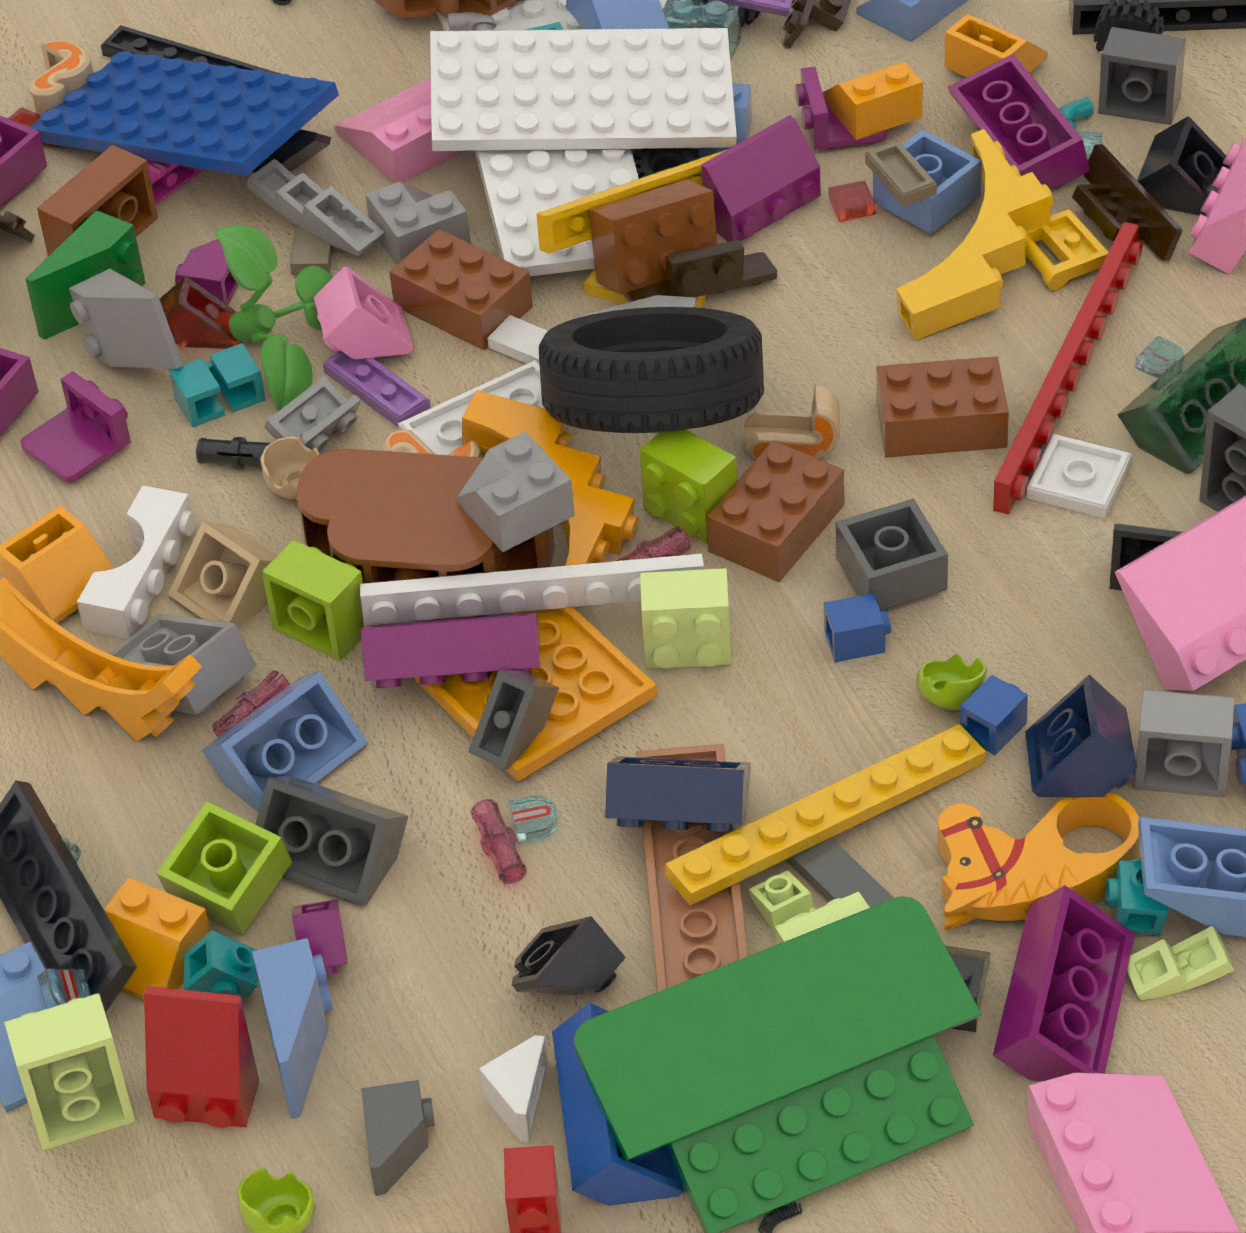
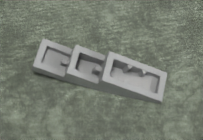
(315, 210)

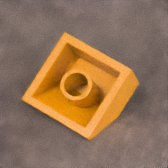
(877, 100)
(156, 934)

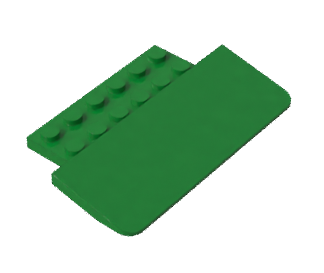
(788, 1063)

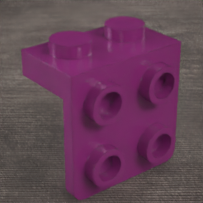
(823, 125)
(80, 435)

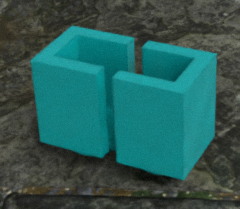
(228, 373)

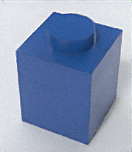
(855, 627)
(994, 713)

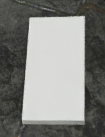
(442, 425)

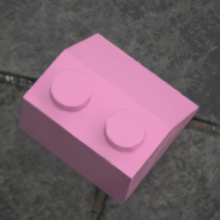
(361, 318)

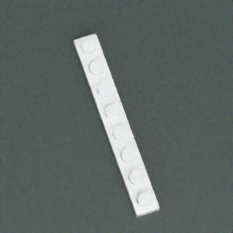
(513, 590)

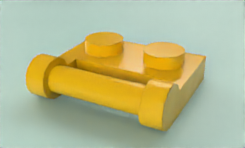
(1070, 244)

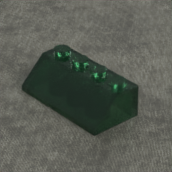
(1173, 411)

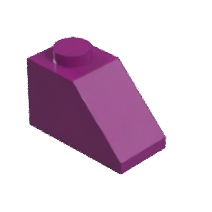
(209, 270)
(324, 930)

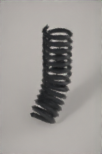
(769, 1224)

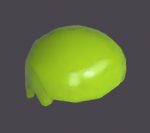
(950, 681)
(275, 1203)

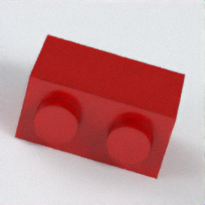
(532, 1190)

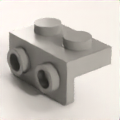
(315, 415)

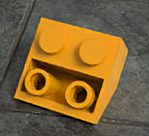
(977, 44)
(52, 562)

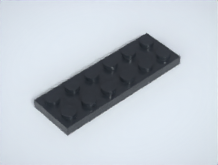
(53, 899)

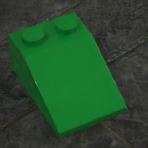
(92, 249)

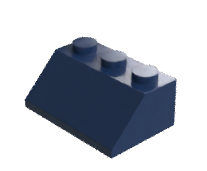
(1081, 745)
(677, 792)

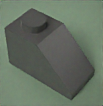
(512, 717)
(395, 1130)

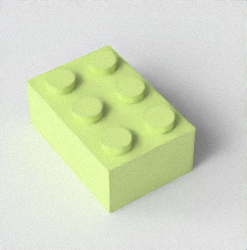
(70, 1071)

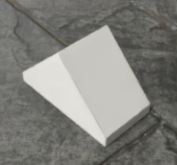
(515, 1084)

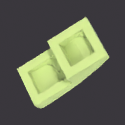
(1171, 970)

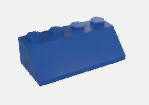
(593, 1153)

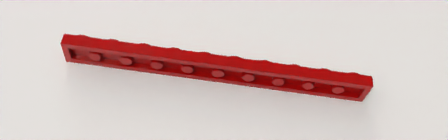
(1066, 369)

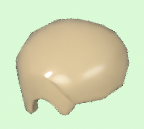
(283, 464)

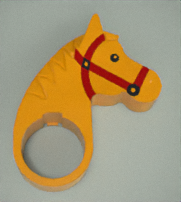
(1002, 876)

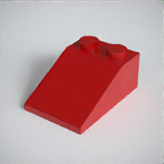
(198, 1057)

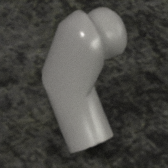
(470, 22)

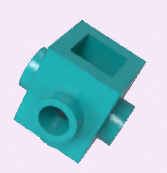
(1130, 904)
(220, 966)

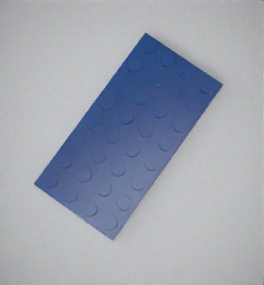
(185, 112)

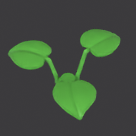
(250, 261)

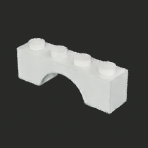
(120, 597)

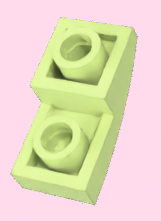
(781, 899)

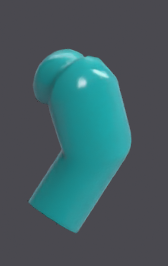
(1077, 110)

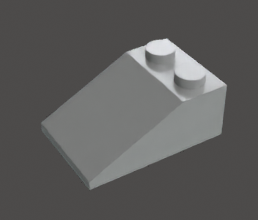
(123, 323)
(212, 643)

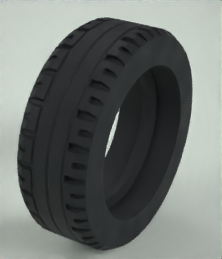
(651, 369)

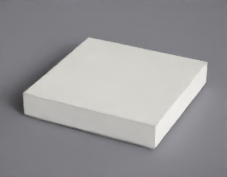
(1079, 476)

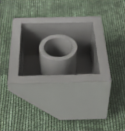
(413, 216)
(517, 492)
(1184, 743)

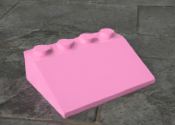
(397, 134)
(1222, 232)
(1193, 599)
(1125, 1156)

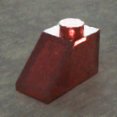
(197, 317)

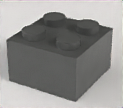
(1141, 75)
(892, 554)

